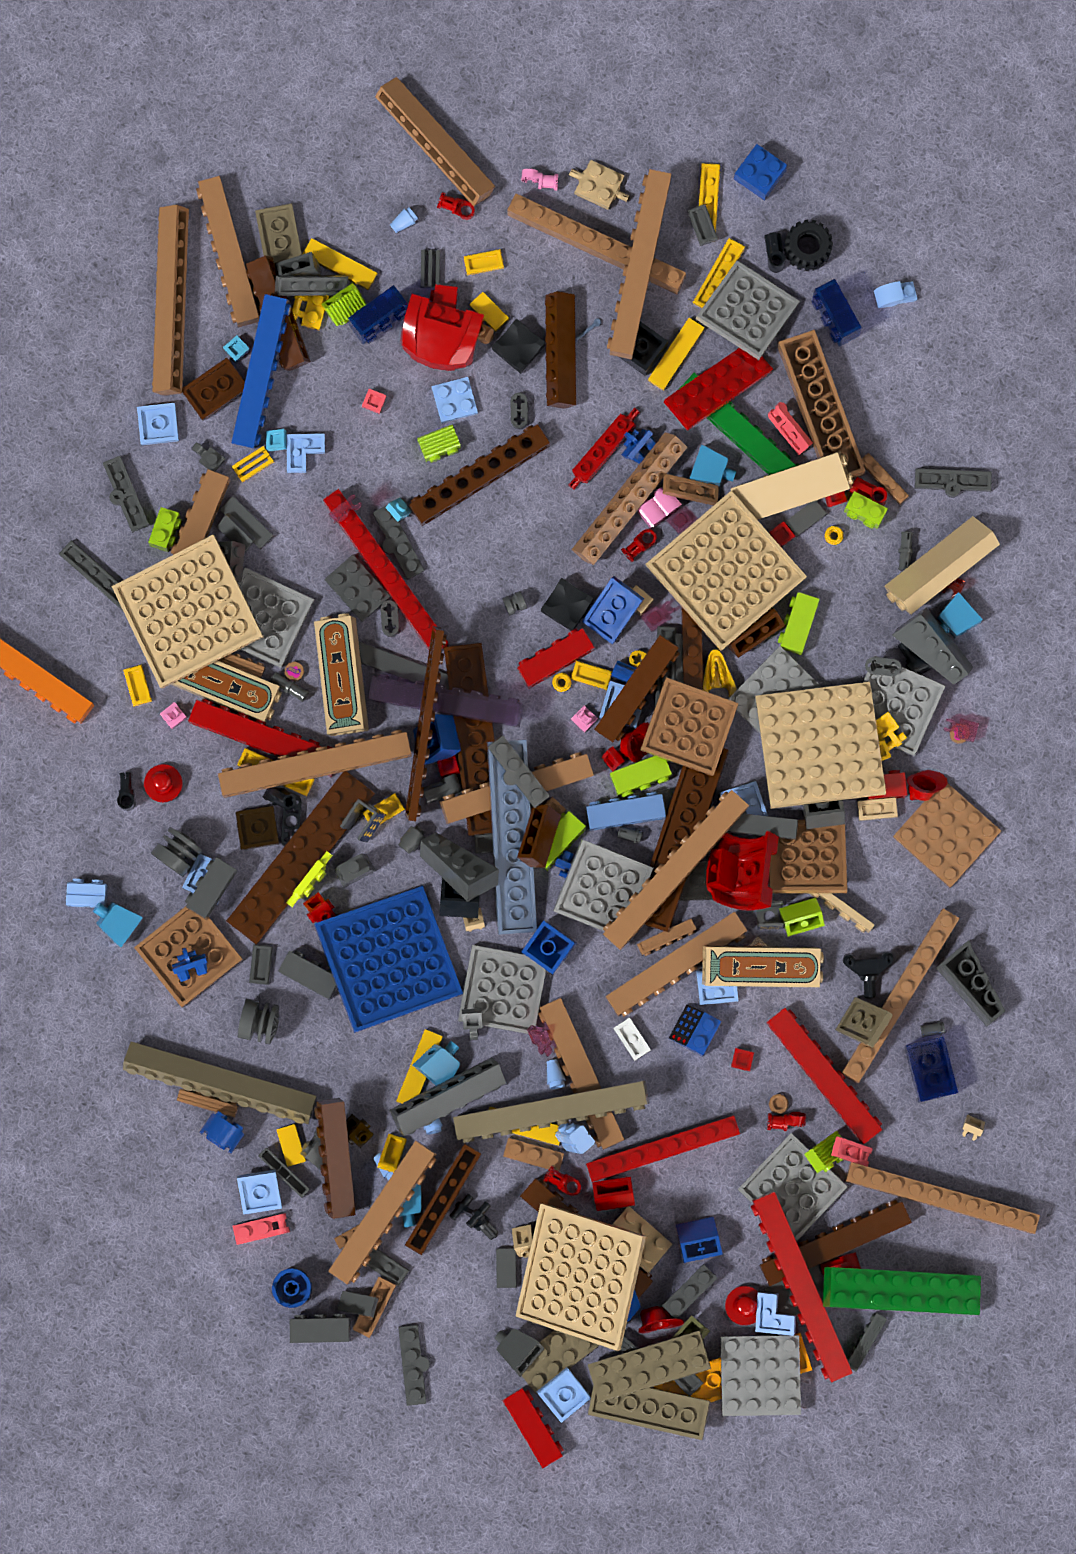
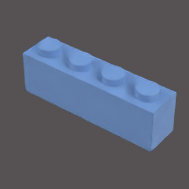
(625, 812)

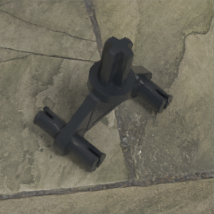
(868, 970)
(477, 1217)

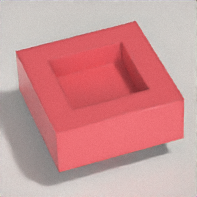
(374, 401)

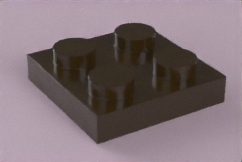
(257, 828)

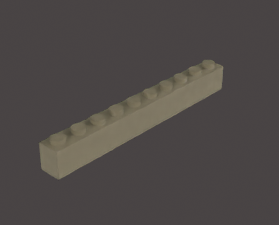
(219, 1083)
(551, 1110)

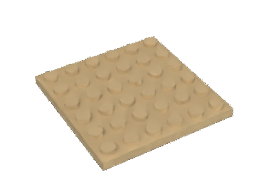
(726, 570)
(187, 611)
(820, 745)
(580, 1276)

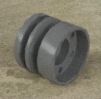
(176, 851)
(258, 1021)

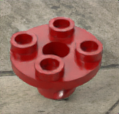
(163, 783)
(742, 1305)

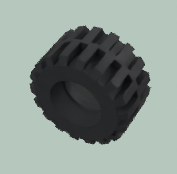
(804, 260)

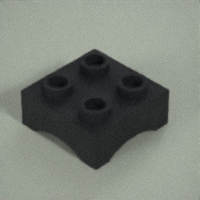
(518, 346)
(567, 604)

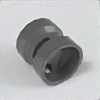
(514, 603)

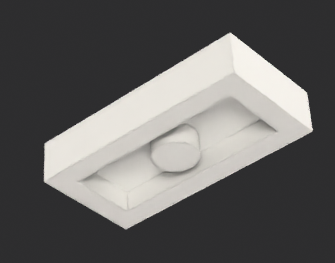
(632, 1039)

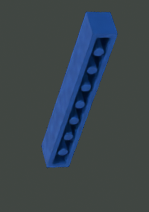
(260, 371)

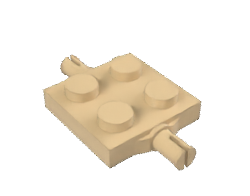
(599, 184)

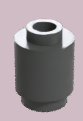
(411, 839)

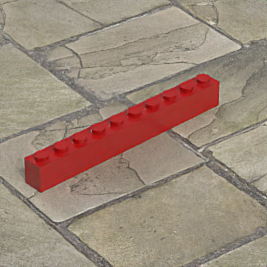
(384, 570)
(802, 1287)

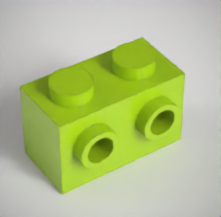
(865, 510)
(164, 529)
(801, 917)

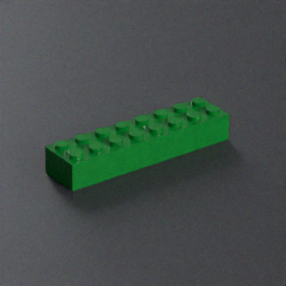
(901, 1291)

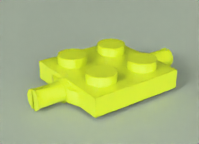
(305, 887)

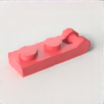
(789, 428)
(851, 1151)
(260, 1229)

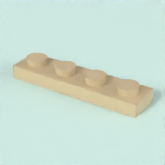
(846, 911)

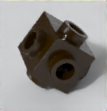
(359, 1133)

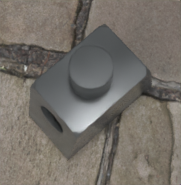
(354, 869)
(518, 1349)

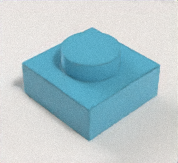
(236, 348)
(276, 440)
(398, 509)

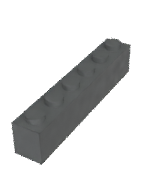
(448, 1096)

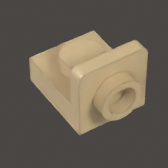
(522, 1240)

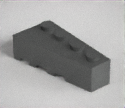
(934, 646)
(458, 867)
(971, 983)

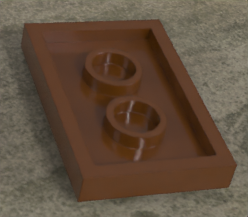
(214, 389)

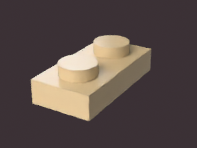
(877, 809)

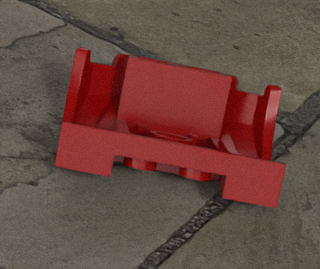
(440, 334)
(740, 871)

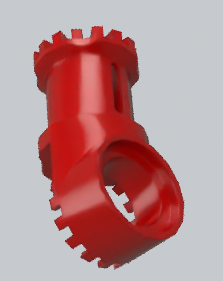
(455, 205)
(640, 544)
(782, 1122)
(563, 1180)

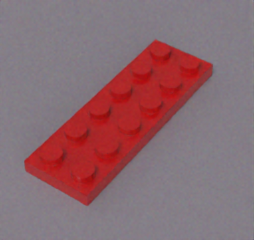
(716, 387)

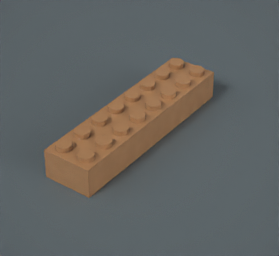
(819, 399)

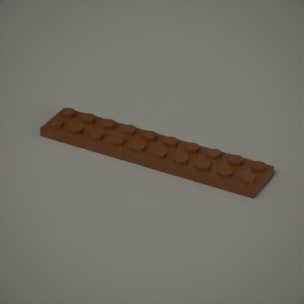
(467, 671)
(426, 716)
(688, 806)
(307, 846)

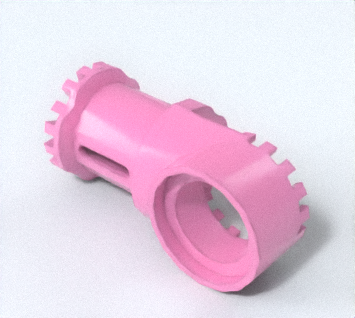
(544, 181)

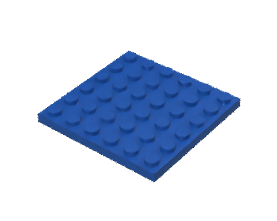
(388, 959)

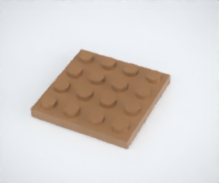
(689, 726)
(947, 834)
(810, 862)
(196, 934)

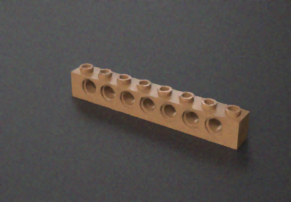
(629, 498)

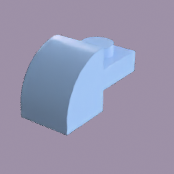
(894, 294)

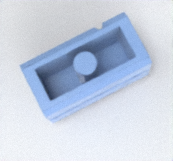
(86, 894)
(574, 1138)

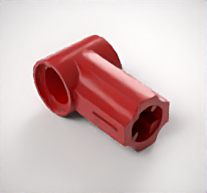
(868, 490)
(846, 1261)

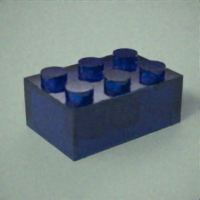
(836, 313)
(378, 315)
(931, 1069)

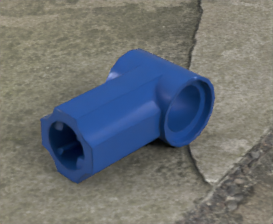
(622, 671)

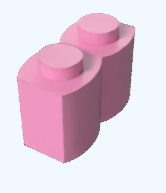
(658, 508)

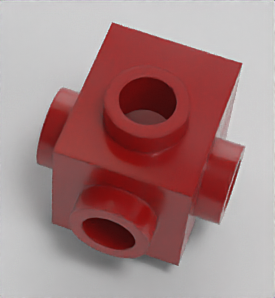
(319, 908)

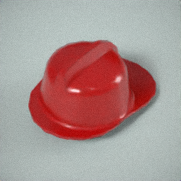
(632, 742)
(925, 784)
(656, 1319)

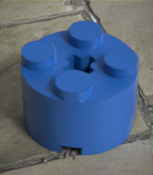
(222, 1132)
(302, 1292)

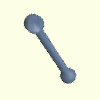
(597, 322)

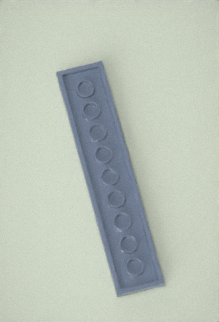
(509, 821)

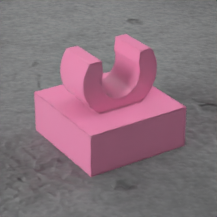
(173, 715)
(584, 718)

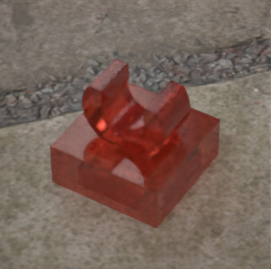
(957, 586)

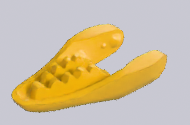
(718, 674)

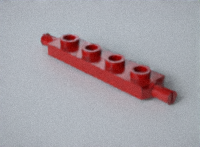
(603, 448)

